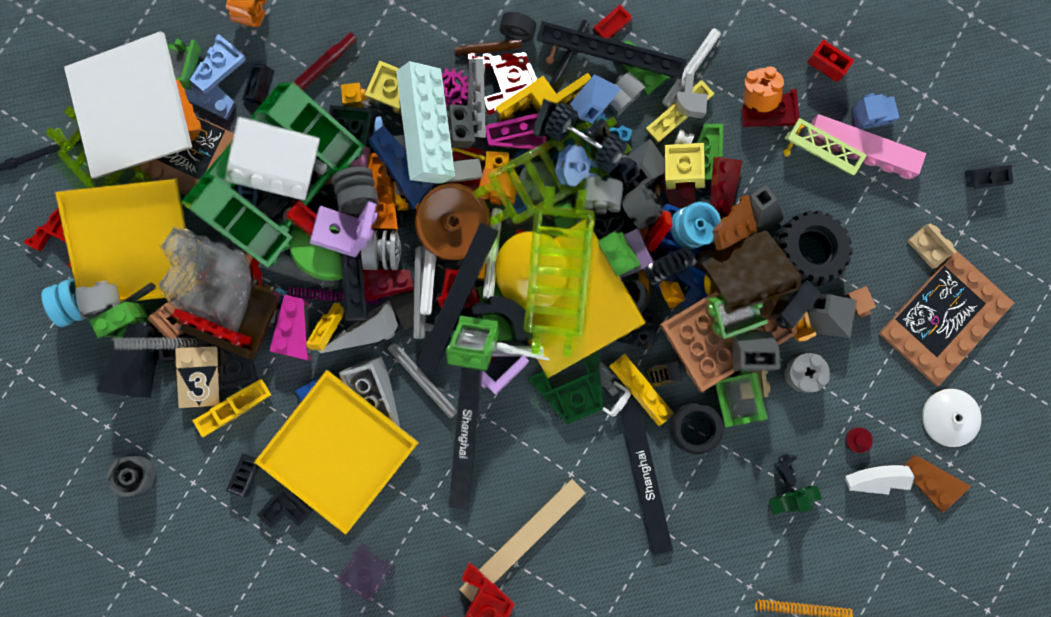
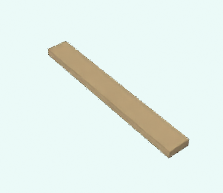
(527, 535)

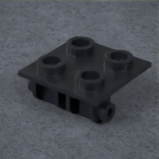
(644, 334)

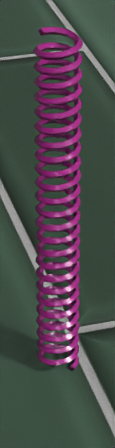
(323, 297)

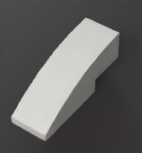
(880, 479)

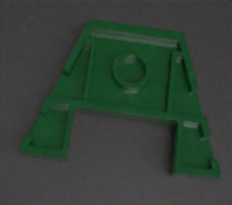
(577, 397)

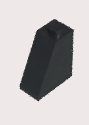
(793, 306)

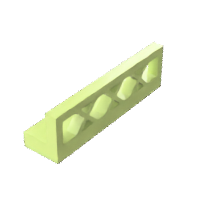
(823, 154)

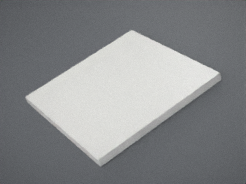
(128, 106)

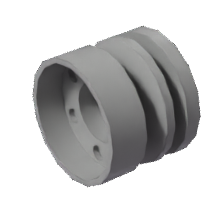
(382, 249)

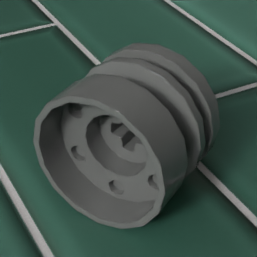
(354, 189)

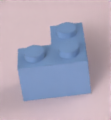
(874, 111)

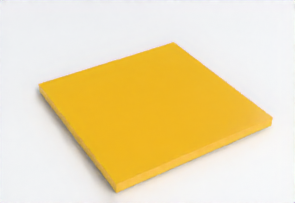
(119, 233)
(608, 309)
(336, 452)

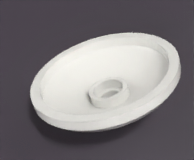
(940, 415)

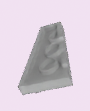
(476, 96)

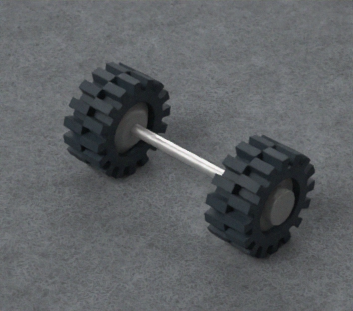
(562, 123)

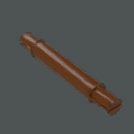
(487, 47)

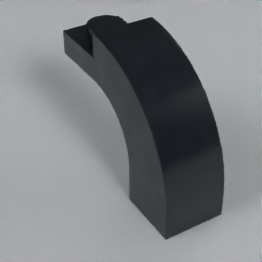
(627, 168)
(509, 311)

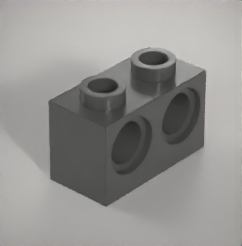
(463, 126)

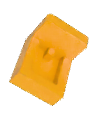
(672, 293)
(804, 329)

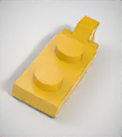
(325, 328)

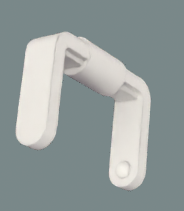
(621, 403)

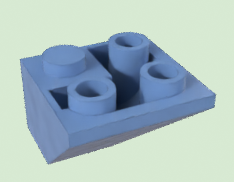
(594, 98)

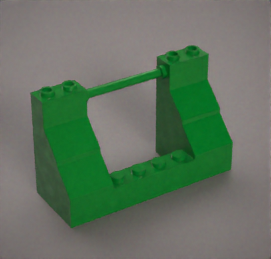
(238, 219)

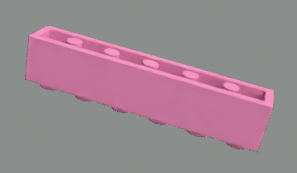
(879, 150)

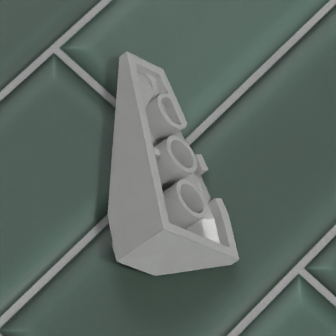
(379, 325)
(373, 384)

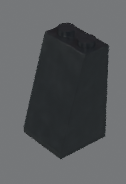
(133, 370)

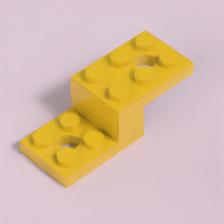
(534, 95)

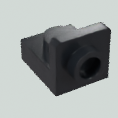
(786, 472)

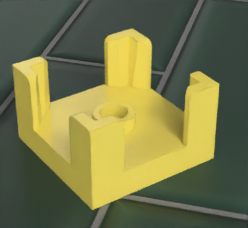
(384, 87)
(684, 164)

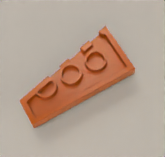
(385, 210)

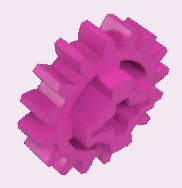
(458, 90)

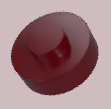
(859, 440)

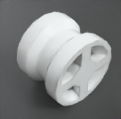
(684, 138)

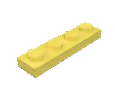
(672, 117)

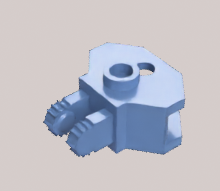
(575, 166)

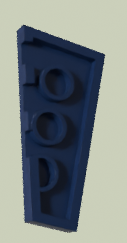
(395, 159)

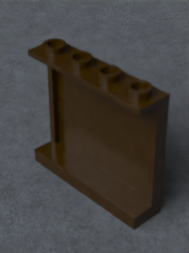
(749, 271)
(255, 323)

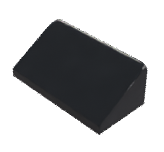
(258, 83)

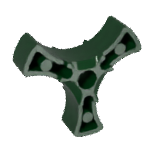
(797, 500)

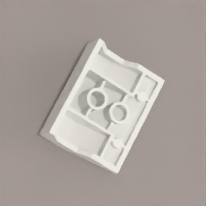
(271, 159)

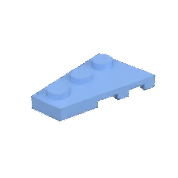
(218, 64)
(214, 101)

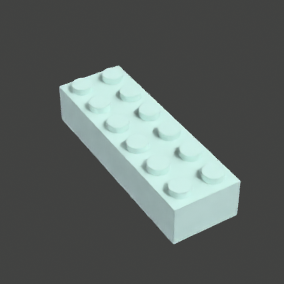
(425, 123)

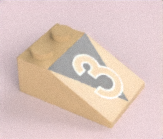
(197, 376)

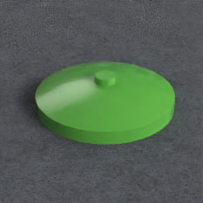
(314, 259)

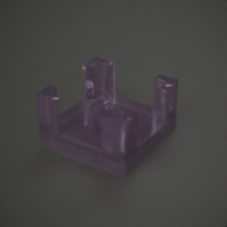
(365, 573)

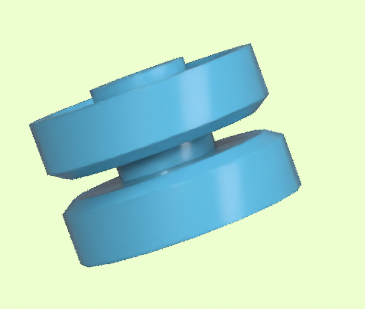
(694, 225)
(61, 303)

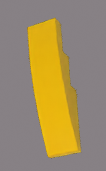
(232, 408)

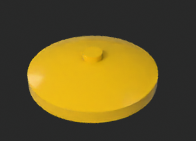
(513, 269)

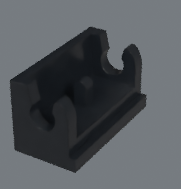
(990, 176)

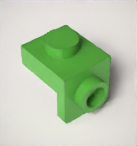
(563, 221)

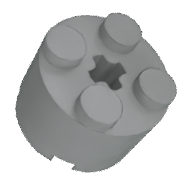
(603, 194)
(97, 299)
(817, 376)

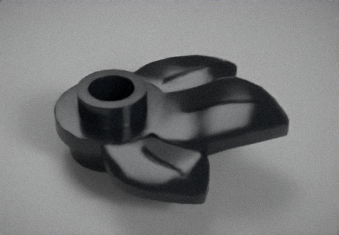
(318, 201)

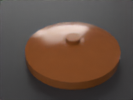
(449, 220)

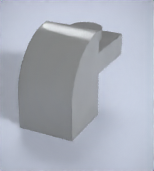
(690, 103)

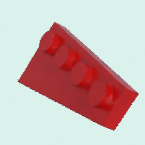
(218, 331)

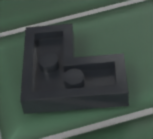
(284, 503)

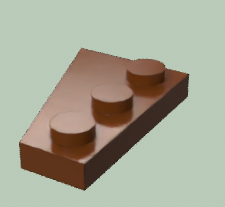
(736, 225)
(935, 483)

